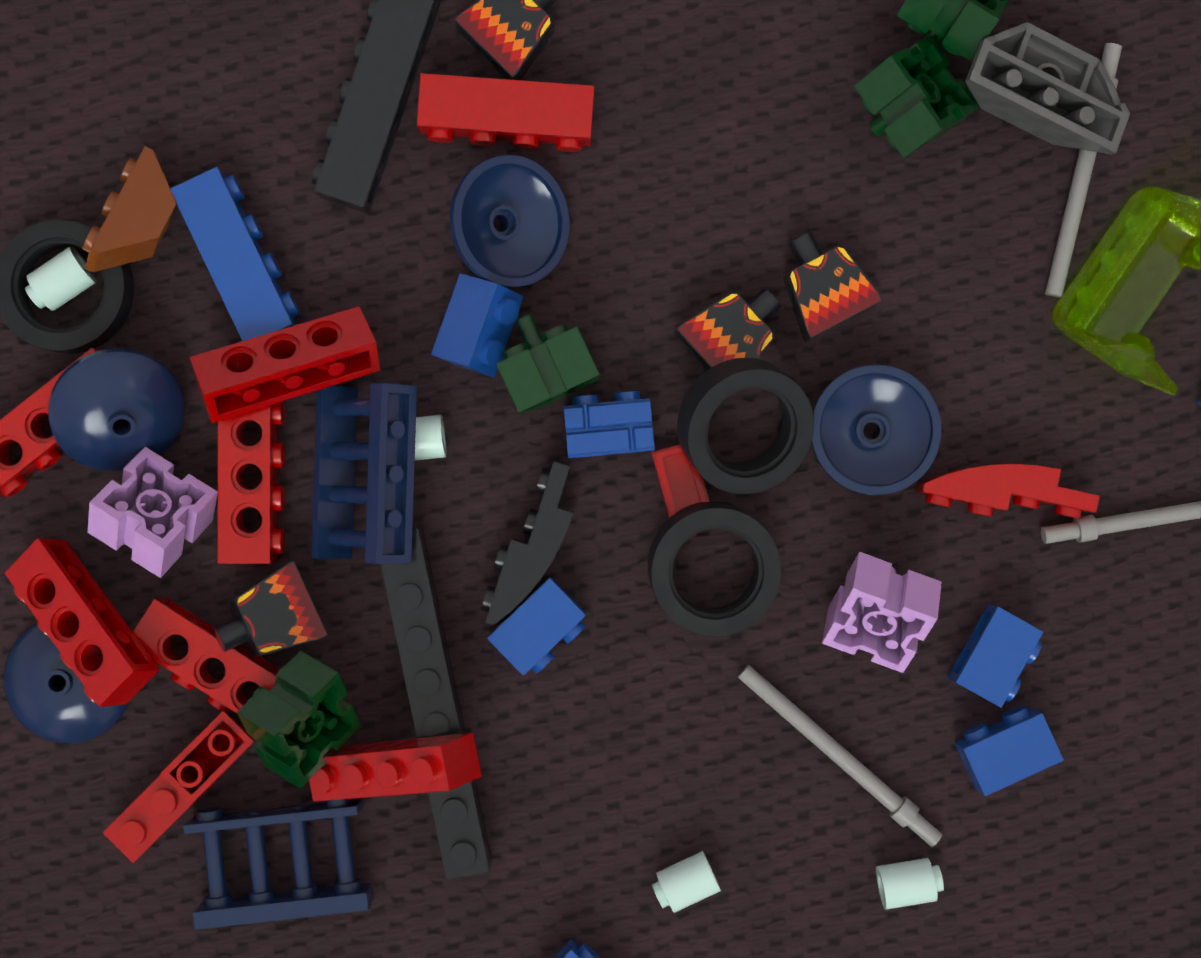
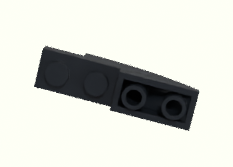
(526, 562)

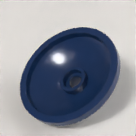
(530, 214)
(111, 388)
(905, 423)
(40, 705)

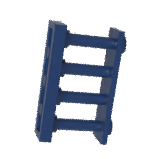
(390, 473)
(262, 902)

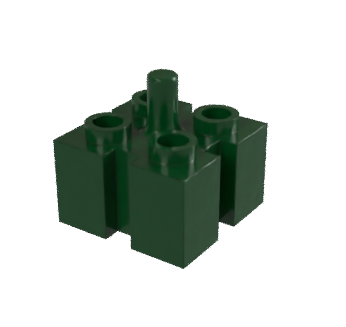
(956, 21)
(915, 97)
(546, 366)
(299, 718)

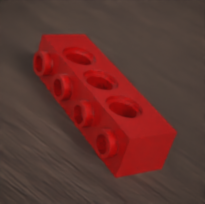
(285, 364)
(25, 427)
(235, 541)
(165, 620)
(81, 622)

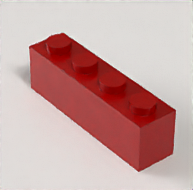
(505, 111)
(397, 768)

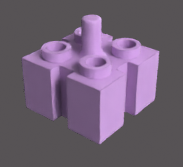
(151, 511)
(882, 612)

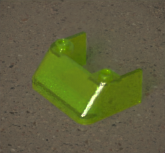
(1128, 279)

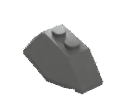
(1048, 89)

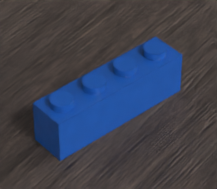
(233, 254)

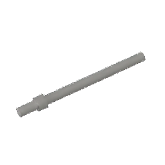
(1077, 194)
(1089, 527)
(901, 809)

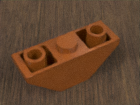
(134, 218)

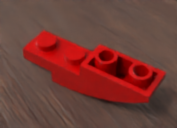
(991, 487)
(179, 786)

